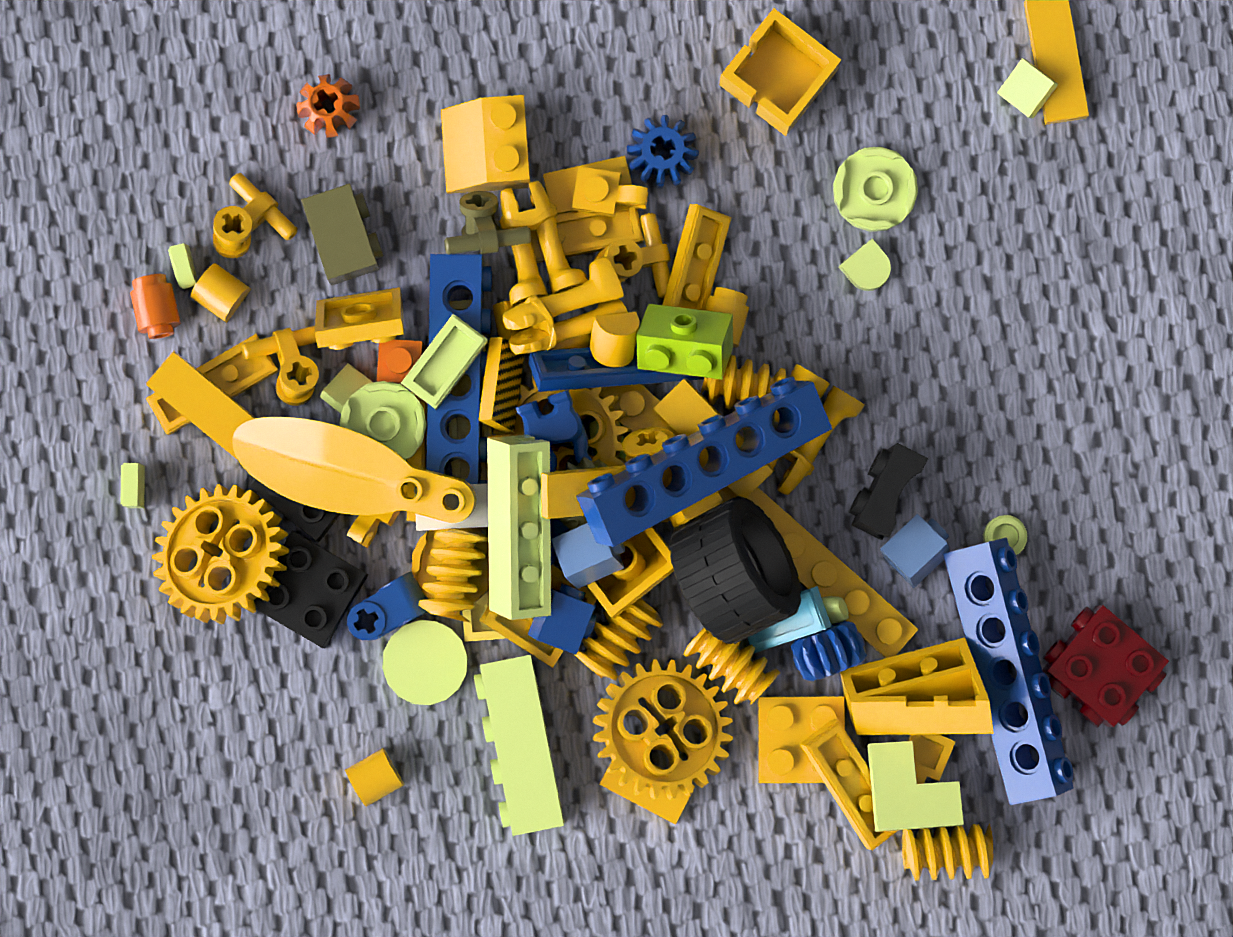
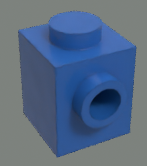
(569, 620)

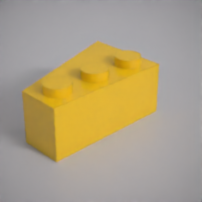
(919, 693)

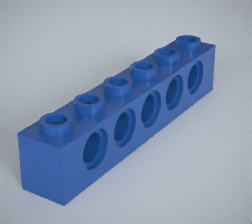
(448, 275)
(800, 422)
(1012, 736)

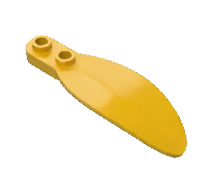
(343, 470)

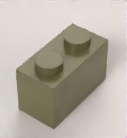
(342, 234)

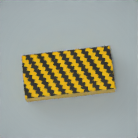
(501, 386)

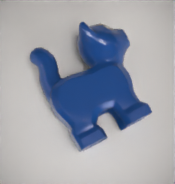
(557, 427)

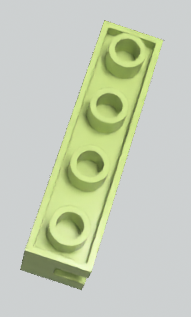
(516, 528)
(521, 745)

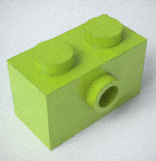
(685, 341)

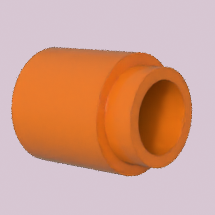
(154, 306)

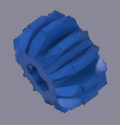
(668, 138)
(828, 651)

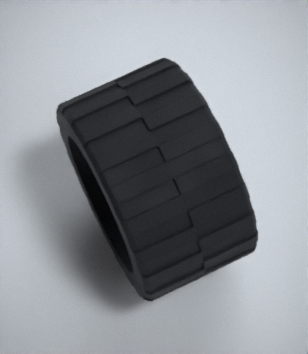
(735, 570)

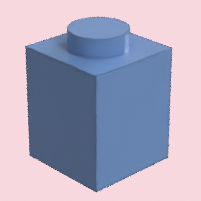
(916, 549)
(583, 558)

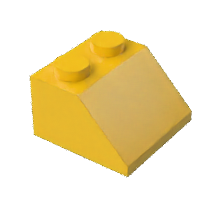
(486, 145)
(645, 564)

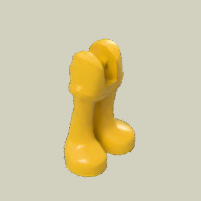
(542, 221)
(538, 312)
(837, 406)

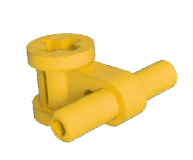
(246, 219)
(635, 258)
(285, 345)

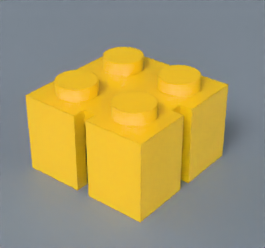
(782, 73)

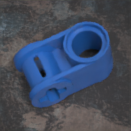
(393, 603)

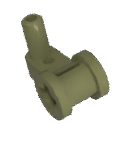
(480, 227)

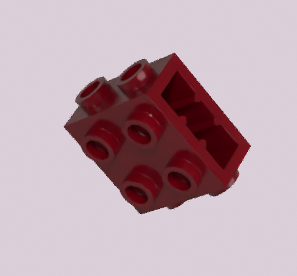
(1104, 667)

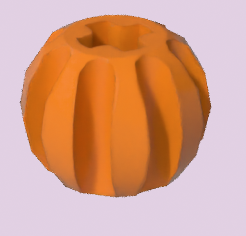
(337, 96)

